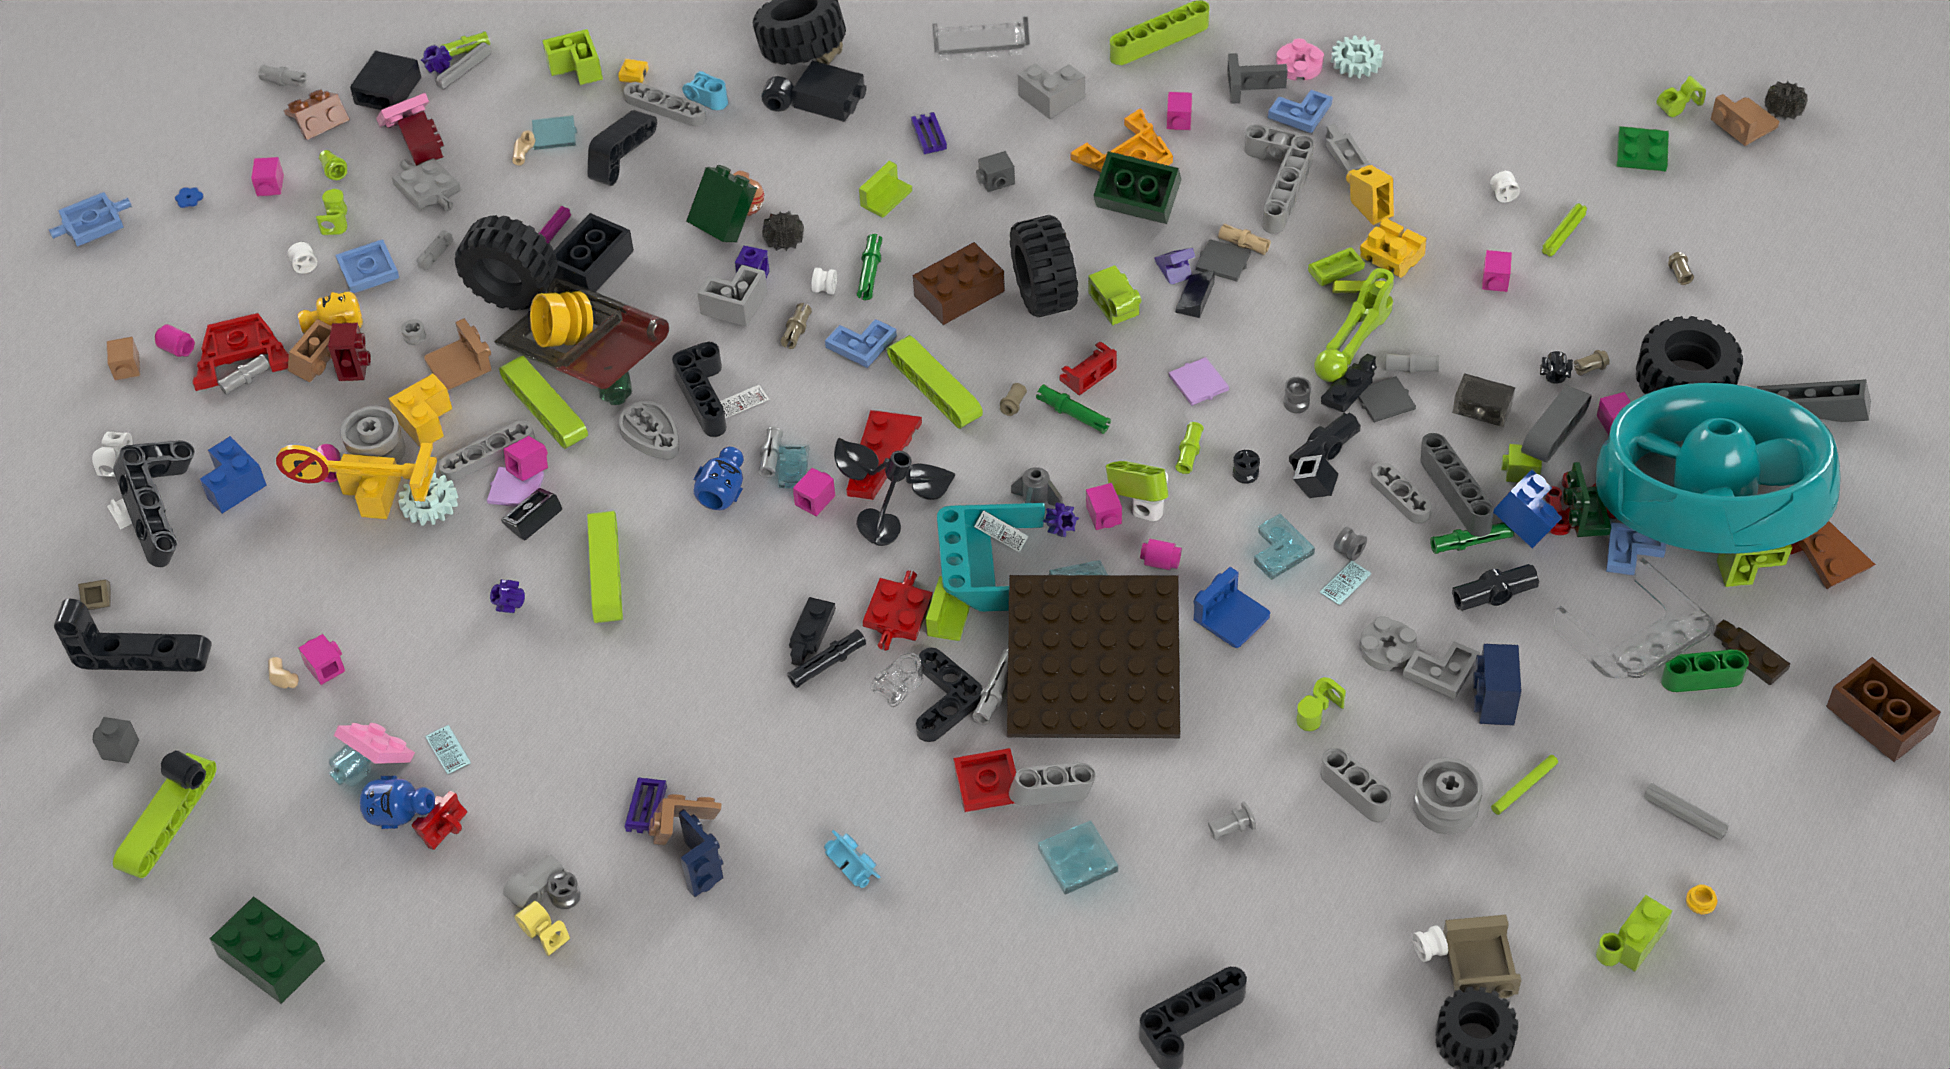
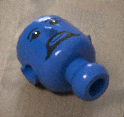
(720, 480)
(394, 802)

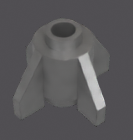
(1036, 487)

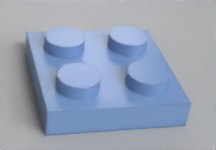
(367, 266)

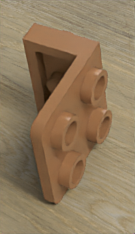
(1742, 119)
(461, 359)
(662, 822)

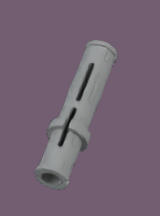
(992, 695)

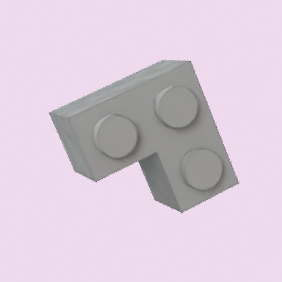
(1050, 92)
(736, 299)

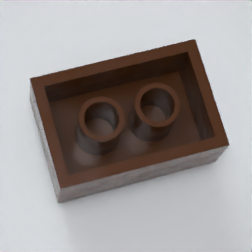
(958, 283)
(1883, 709)

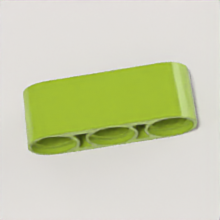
(1137, 480)

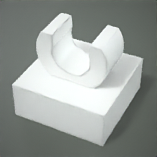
(119, 513)

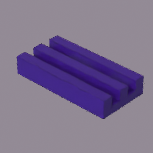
(925, 122)
(651, 783)

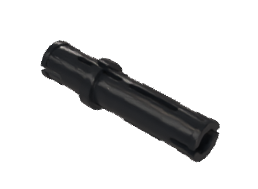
(836, 652)

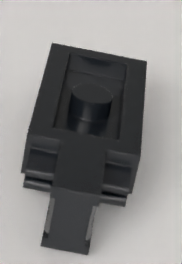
(1351, 385)
(810, 629)

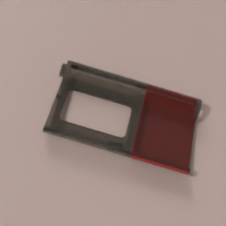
(603, 355)

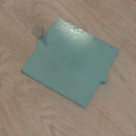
(554, 132)

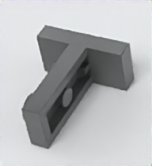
(1253, 77)

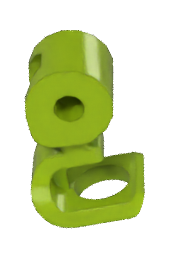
(1674, 101)
(335, 210)
(1311, 707)

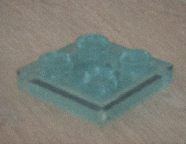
(1078, 857)

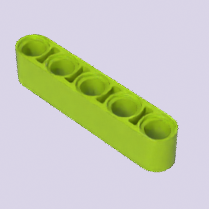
(1159, 32)
(934, 381)
(543, 402)
(604, 567)
(160, 823)

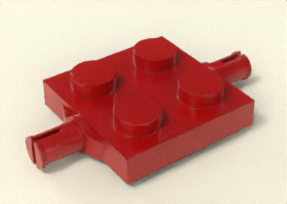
(897, 609)

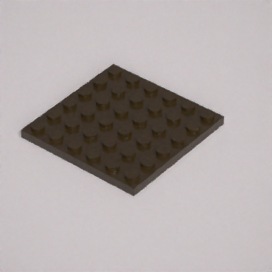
(1093, 656)

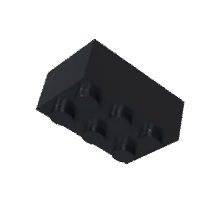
(592, 252)

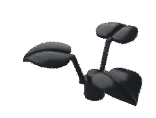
(926, 480)

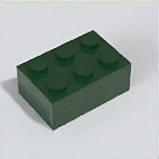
(1137, 187)
(267, 949)

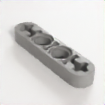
(688, 113)
(485, 448)

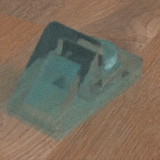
(792, 464)

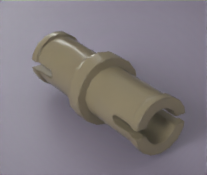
(796, 325)

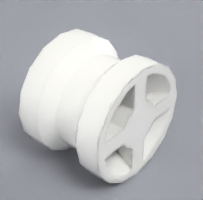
(1505, 186)
(302, 257)
(824, 281)
(1430, 943)

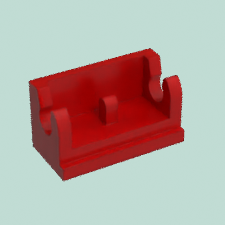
(1090, 370)

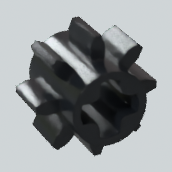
(1556, 367)

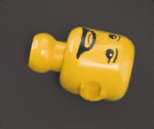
(332, 309)

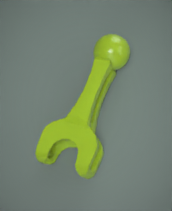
(1370, 308)

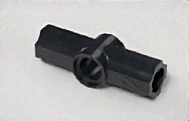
(1327, 440)
(1495, 587)

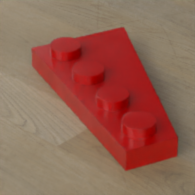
(884, 435)

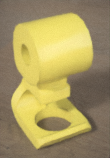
(536, 921)

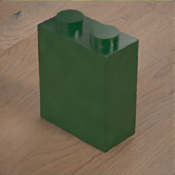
(721, 203)

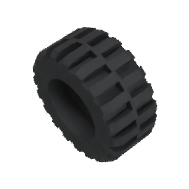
(798, 29)
(505, 262)
(1044, 266)
(1689, 341)

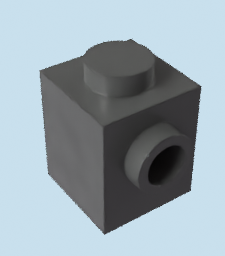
(996, 171)
(115, 740)

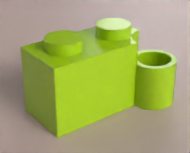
(1114, 295)
(1635, 936)

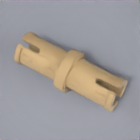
(1244, 239)

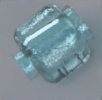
(349, 766)

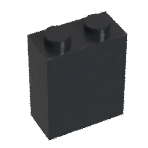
(385, 80)
(828, 91)

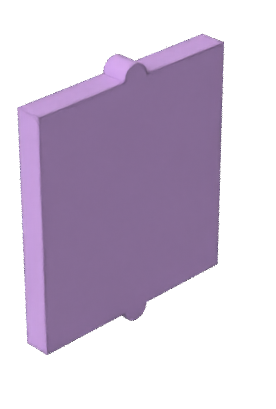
(1198, 381)
(510, 490)

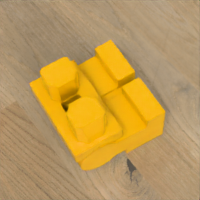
(1393, 247)

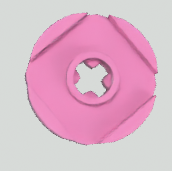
(1310, 55)

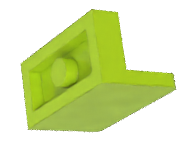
(883, 190)
(946, 615)

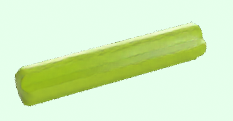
(1564, 229)

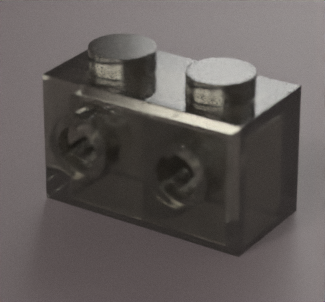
(1484, 399)

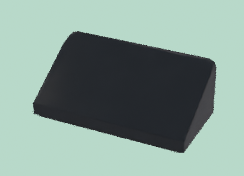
(1196, 294)
(532, 513)

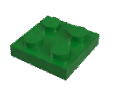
(1642, 148)

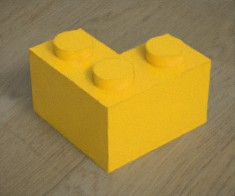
(420, 408)
(372, 492)

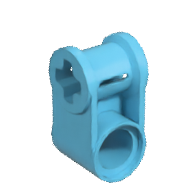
(707, 91)

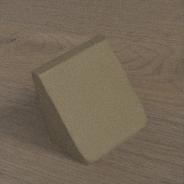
(95, 594)

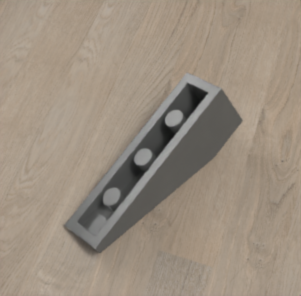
(1829, 400)

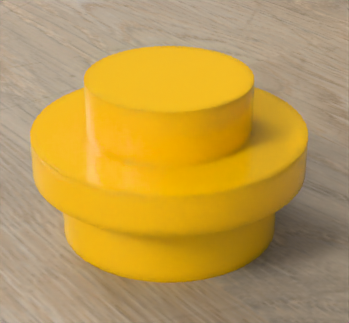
(1701, 899)

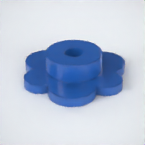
(188, 197)

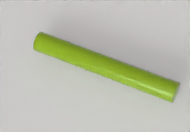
(1524, 784)

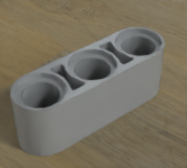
(1052, 784)
(1359, 796)

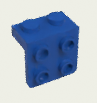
(1228, 610)

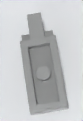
(1344, 150)

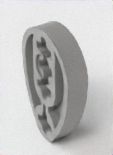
(650, 441)

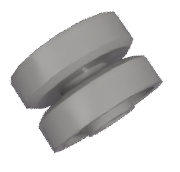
(373, 433)
(1448, 795)

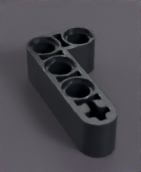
(616, 142)
(691, 371)
(1225, 990)

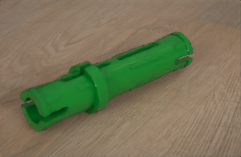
(871, 258)
(1063, 404)
(1462, 539)

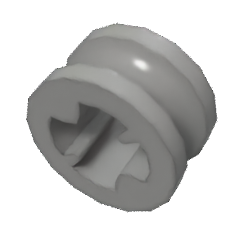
(413, 331)

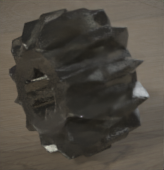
(1786, 100)
(783, 230)

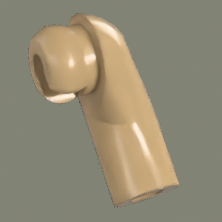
(522, 146)
(279, 676)

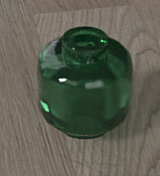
(618, 391)

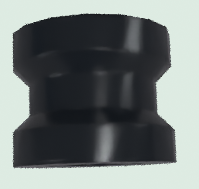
(1246, 459)

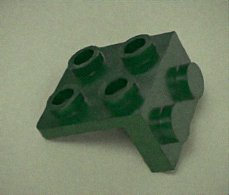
(1586, 508)

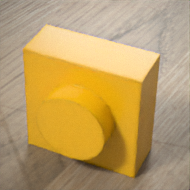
(633, 71)

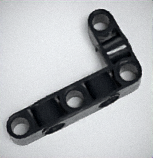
(134, 474)
(126, 651)

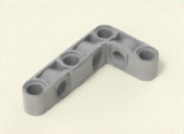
(1296, 156)

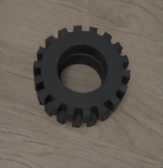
(1481, 1009)

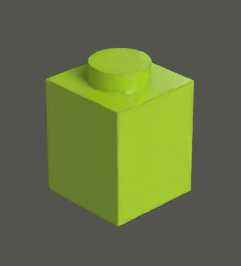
(1518, 464)

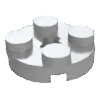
(1387, 631)

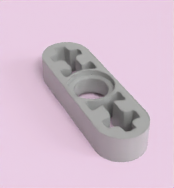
(1402, 503)

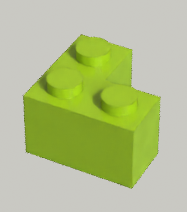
(572, 53)
(1742, 567)

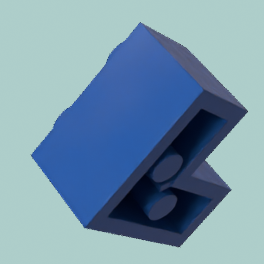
(234, 475)
(1526, 511)

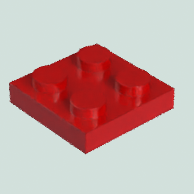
(985, 779)

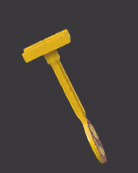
(310, 466)

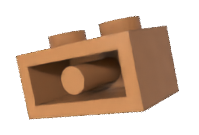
(311, 352)

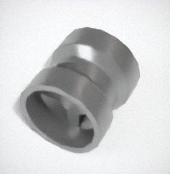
(1297, 395)

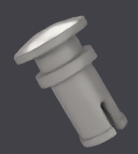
(1232, 822)

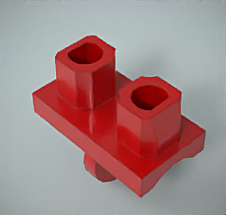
(441, 820)

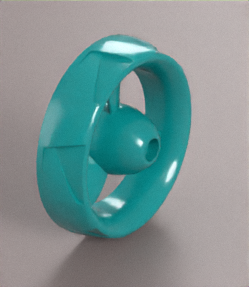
(1730, 447)

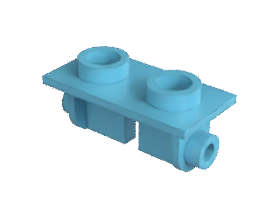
(859, 866)

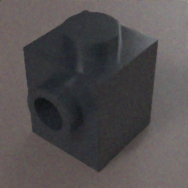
(1315, 476)

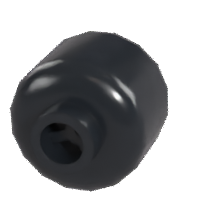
(777, 93)

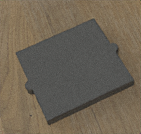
(1224, 259)
(1386, 399)

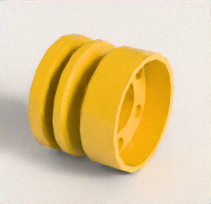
(560, 318)

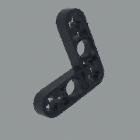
(955, 695)

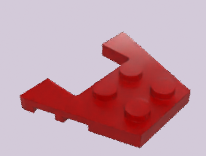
(236, 341)

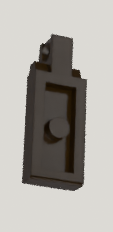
(1762, 660)

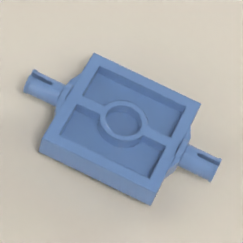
(90, 218)

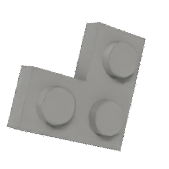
(1445, 675)

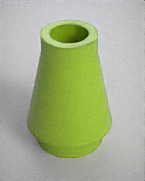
(333, 166)

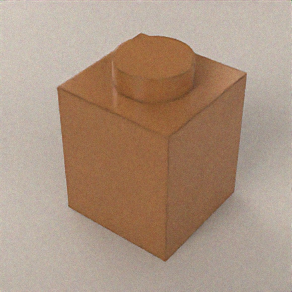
(123, 358)

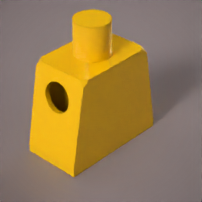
(1372, 193)

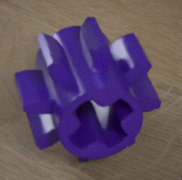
(436, 59)
(1060, 519)
(507, 596)

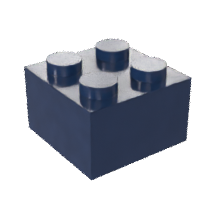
(1497, 684)

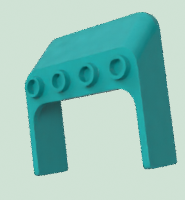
(968, 554)

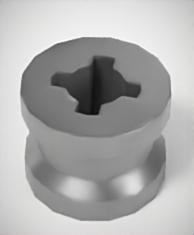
(1350, 543)
(564, 882)

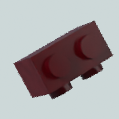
(420, 137)
(348, 351)

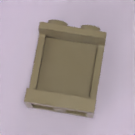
(1481, 955)

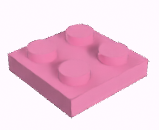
(390, 115)
(374, 743)

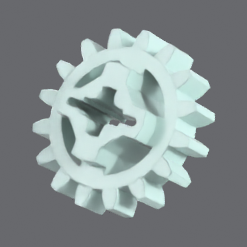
(1359, 56)
(438, 502)

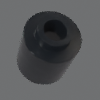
(182, 770)

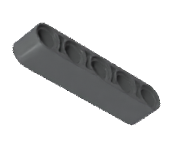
(1556, 423)
(1457, 484)

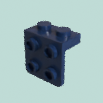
(703, 862)

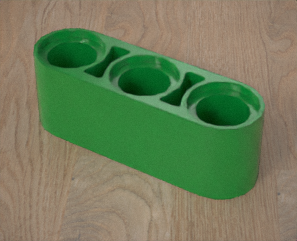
(1705, 671)

